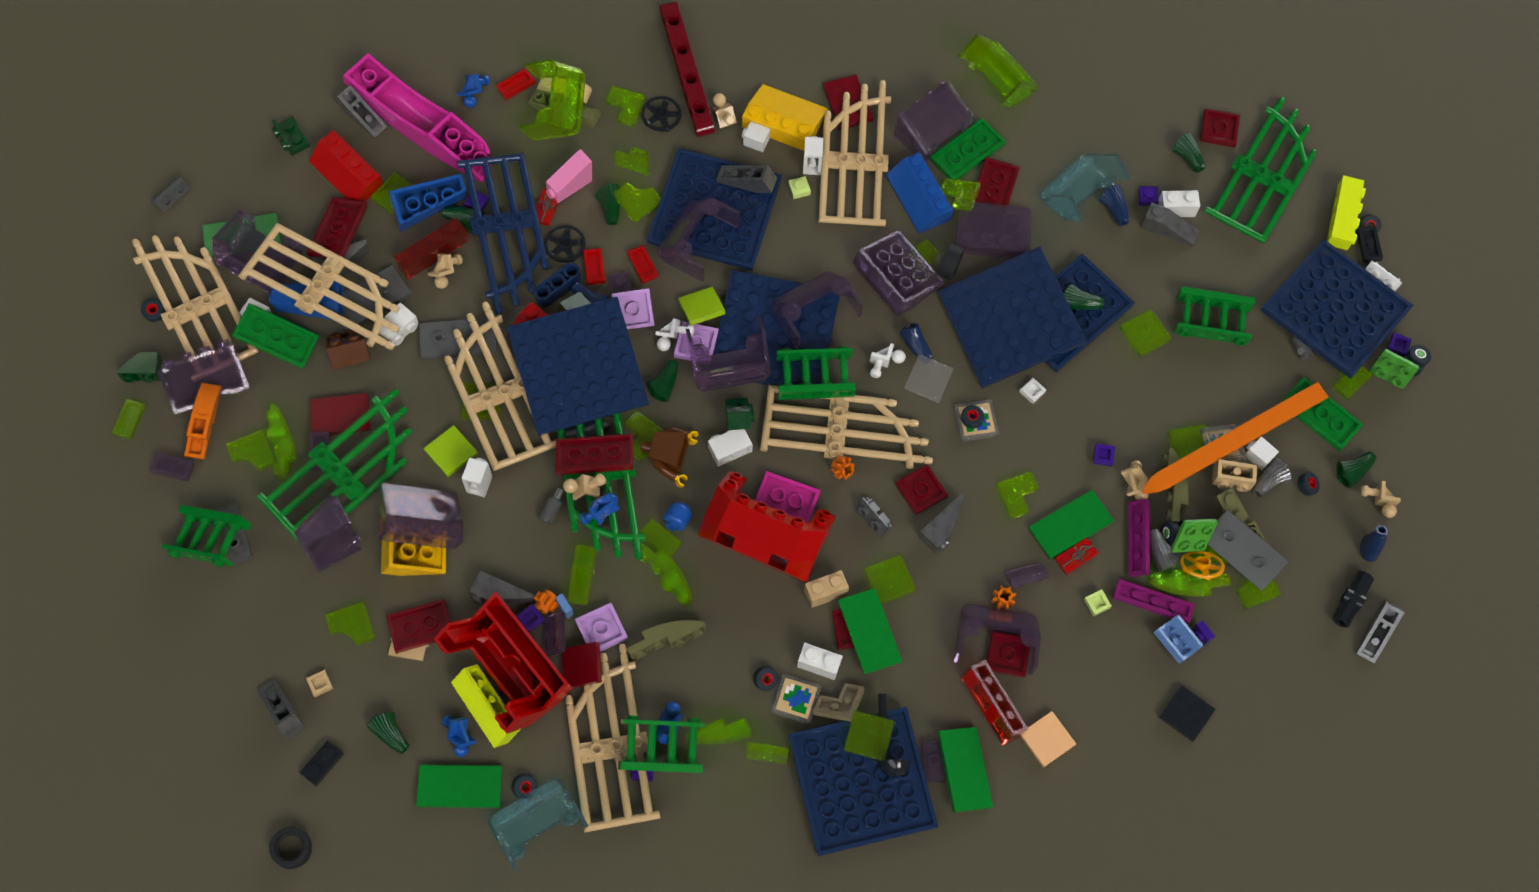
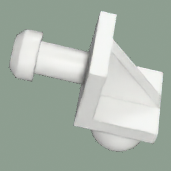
(671, 331)
(883, 357)

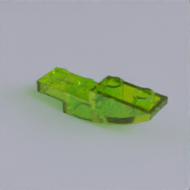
(282, 440)
(672, 577)
(1182, 584)

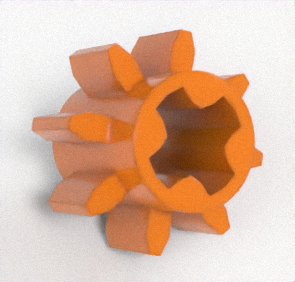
(842, 467)
(1007, 593)
(545, 601)

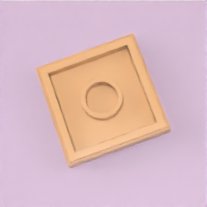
(1048, 739)

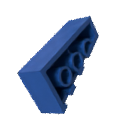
(423, 200)

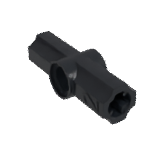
(1353, 599)

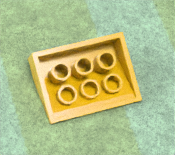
(785, 115)
(412, 559)

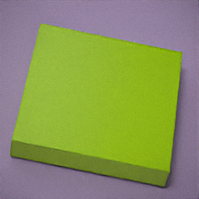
(701, 306)
(450, 451)

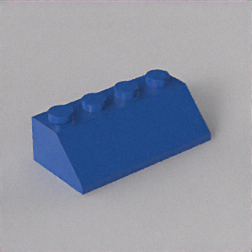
(919, 193)

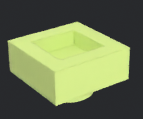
(799, 187)
(1097, 602)

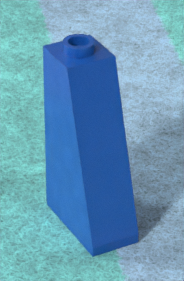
(285, 304)

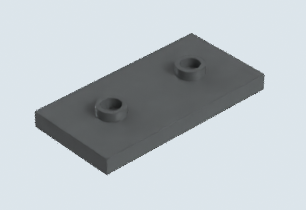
(394, 292)
(439, 340)
(1246, 550)

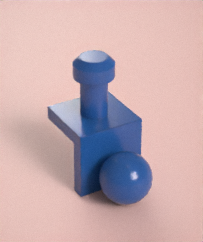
(473, 86)
(601, 509)
(671, 713)
(458, 734)

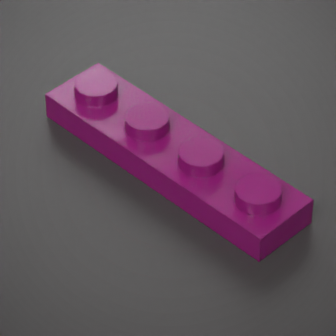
(1138, 538)
(1153, 601)

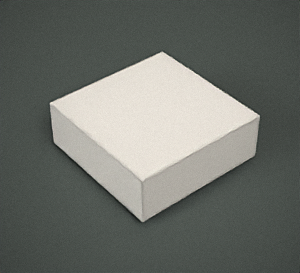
(1032, 390)

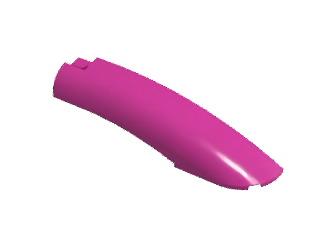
(416, 117)

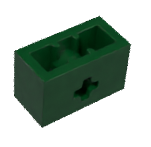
(739, 413)

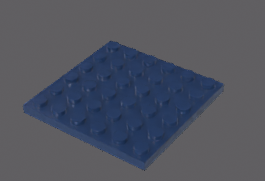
(694, 179)
(753, 296)
(1336, 308)
(1012, 317)
(577, 366)
(851, 797)

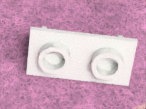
(1385, 277)

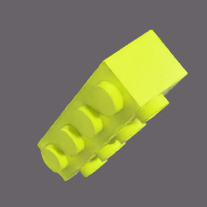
(1345, 212)
(482, 703)

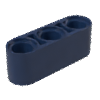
(560, 277)

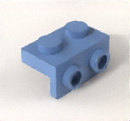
(1178, 639)

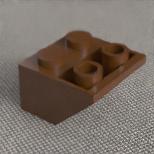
(346, 349)

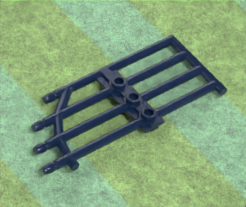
(502, 222)

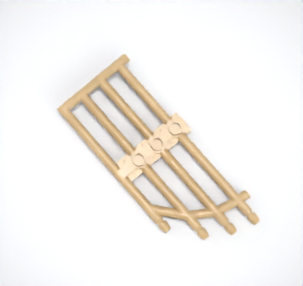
(854, 161)
(322, 281)
(192, 308)
(501, 393)
(837, 431)
(608, 748)

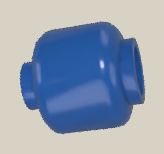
(677, 516)

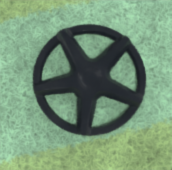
(661, 113)
(564, 244)

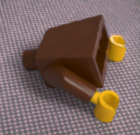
(669, 451)

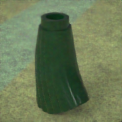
(1189, 150)
(609, 203)
(461, 214)
(1081, 300)
(663, 384)
(1352, 471)
(386, 729)

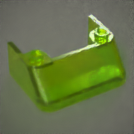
(1000, 69)
(565, 104)

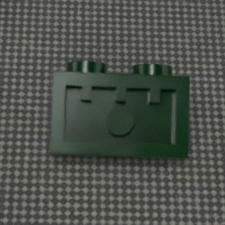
(291, 136)

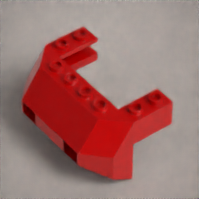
(764, 532)
(511, 660)

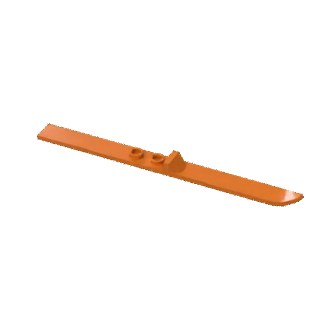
(1235, 439)

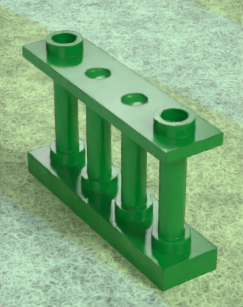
(1215, 299)
(807, 389)
(205, 518)
(650, 763)

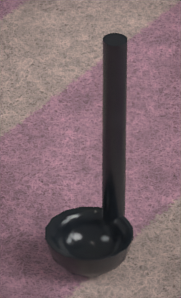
(890, 767)

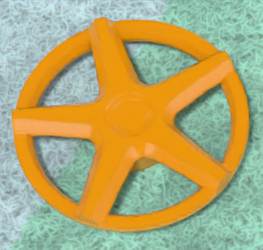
(1203, 564)

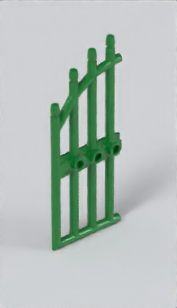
(1261, 174)
(336, 469)
(596, 530)

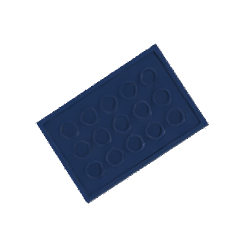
(1093, 323)

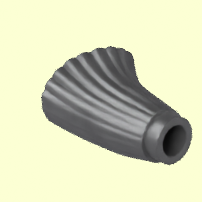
(1273, 475)
(1162, 554)

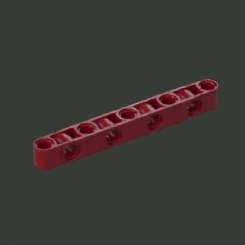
(687, 69)

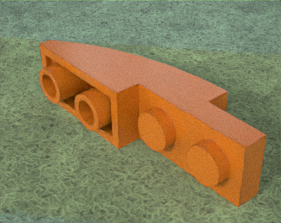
(201, 421)

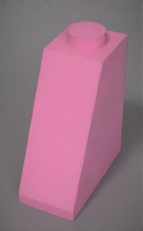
(570, 177)

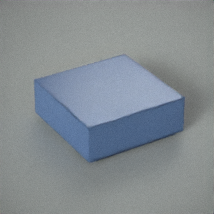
(564, 606)

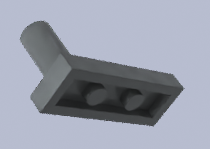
(240, 547)

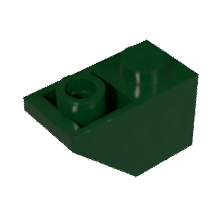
(141, 368)

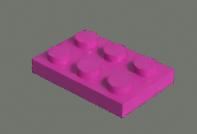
(788, 495)

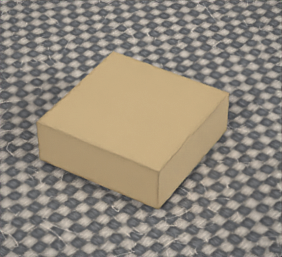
(319, 683)

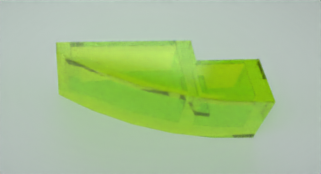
(582, 575)
(720, 733)

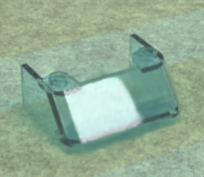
(1080, 181)
(533, 816)

